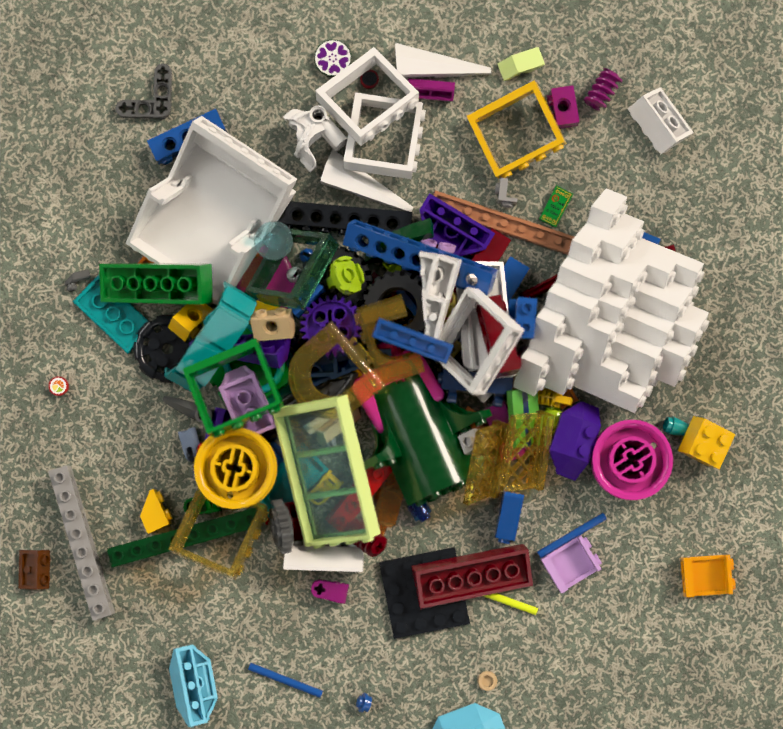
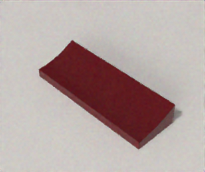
(472, 575)

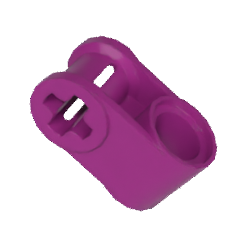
(334, 590)

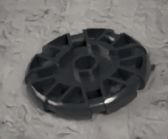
(155, 348)

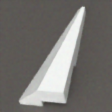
(421, 63)
(359, 184)
(438, 282)

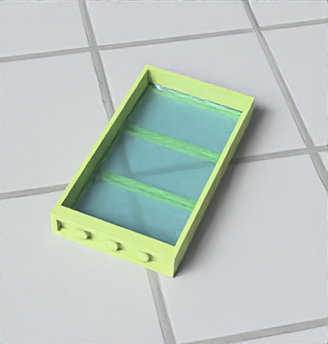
(326, 472)

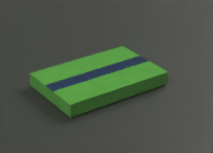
(522, 403)

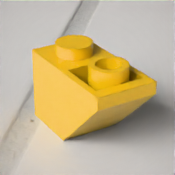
(154, 514)

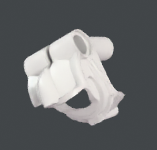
(311, 130)

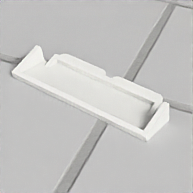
(472, 341)

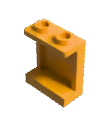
(707, 575)

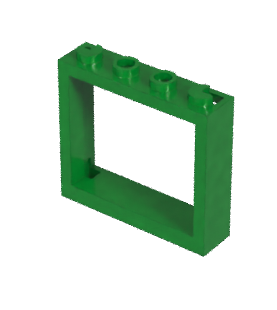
(219, 360)

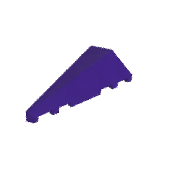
(275, 351)

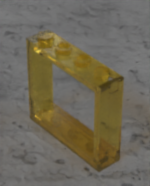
(244, 551)

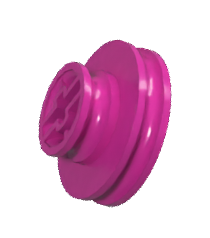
(652, 472)

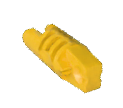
(553, 399)

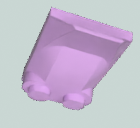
(243, 395)

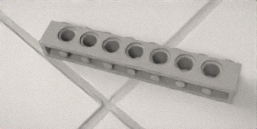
(81, 542)

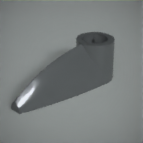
(186, 407)

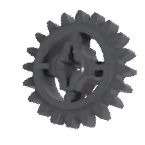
(281, 526)

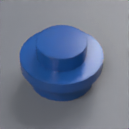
(364, 703)

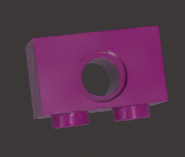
(564, 96)

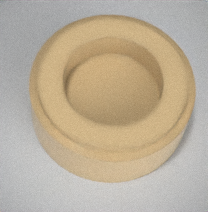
(487, 680)

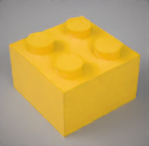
(706, 442)

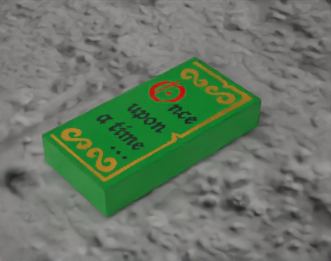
(555, 206)

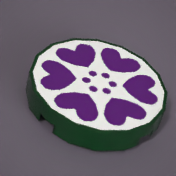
(332, 57)

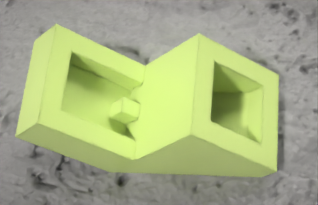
(521, 63)

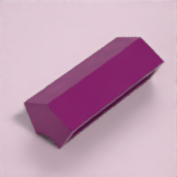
(434, 89)

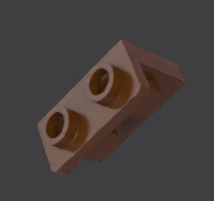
(34, 569)

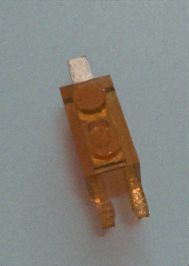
(388, 503)

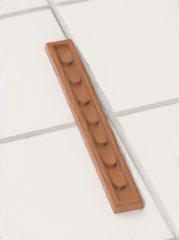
(510, 225)

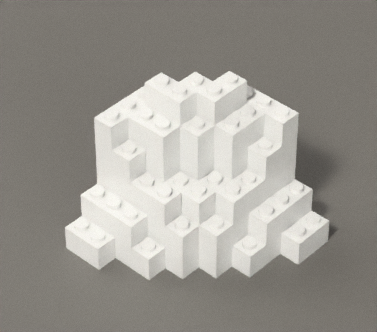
(615, 314)

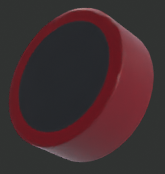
(369, 79)

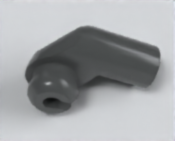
(75, 277)

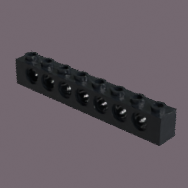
(346, 213)

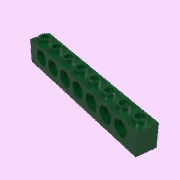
(200, 533)

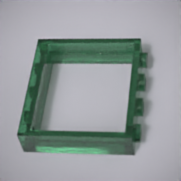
(307, 280)

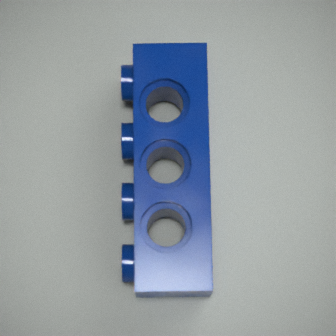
(176, 135)

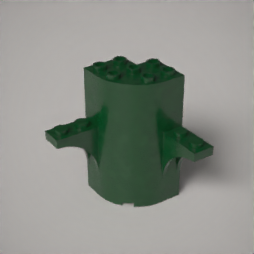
(422, 440)

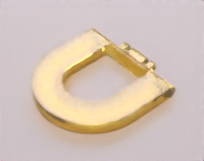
(313, 350)

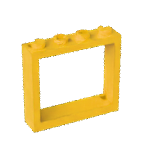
(502, 103)

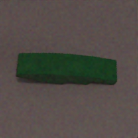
(415, 231)

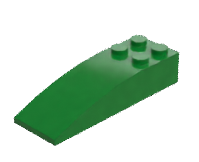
(156, 283)

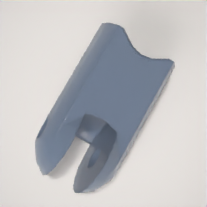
(189, 439)

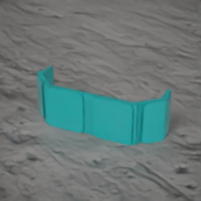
(217, 334)

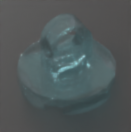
(273, 240)

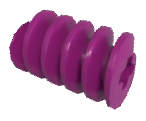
(602, 89)

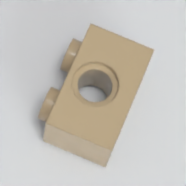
(264, 330)

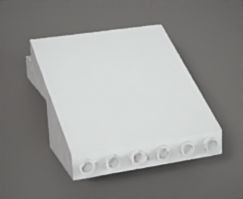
(211, 205)

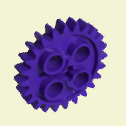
(346, 324)

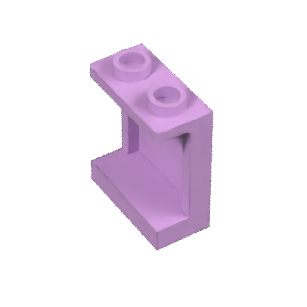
(571, 563)

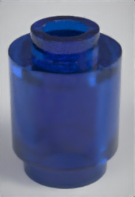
(419, 513)

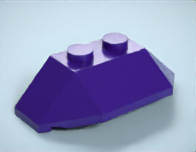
(455, 227)
(575, 439)

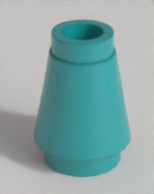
(675, 426)

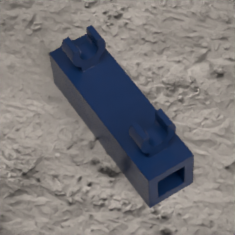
(498, 386)

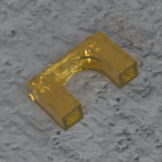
(385, 366)

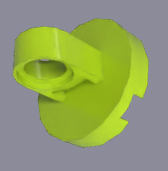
(345, 276)

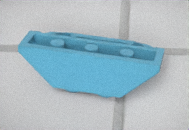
(193, 684)
(470, 717)

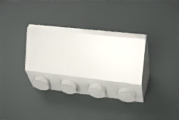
(326, 558)

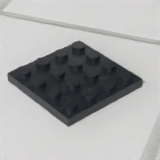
(402, 597)

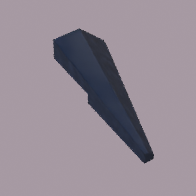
(331, 368)

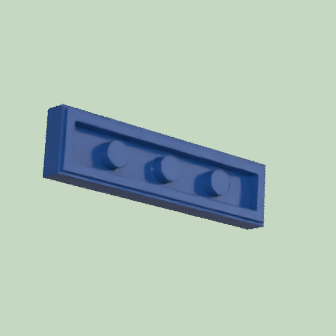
(412, 340)

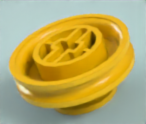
(215, 468)

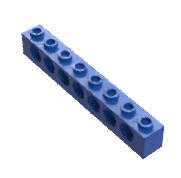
(354, 240)

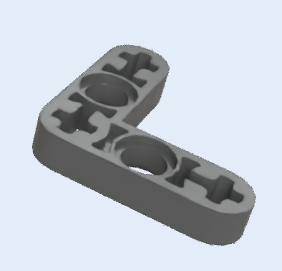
(153, 104)

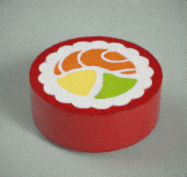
(58, 386)

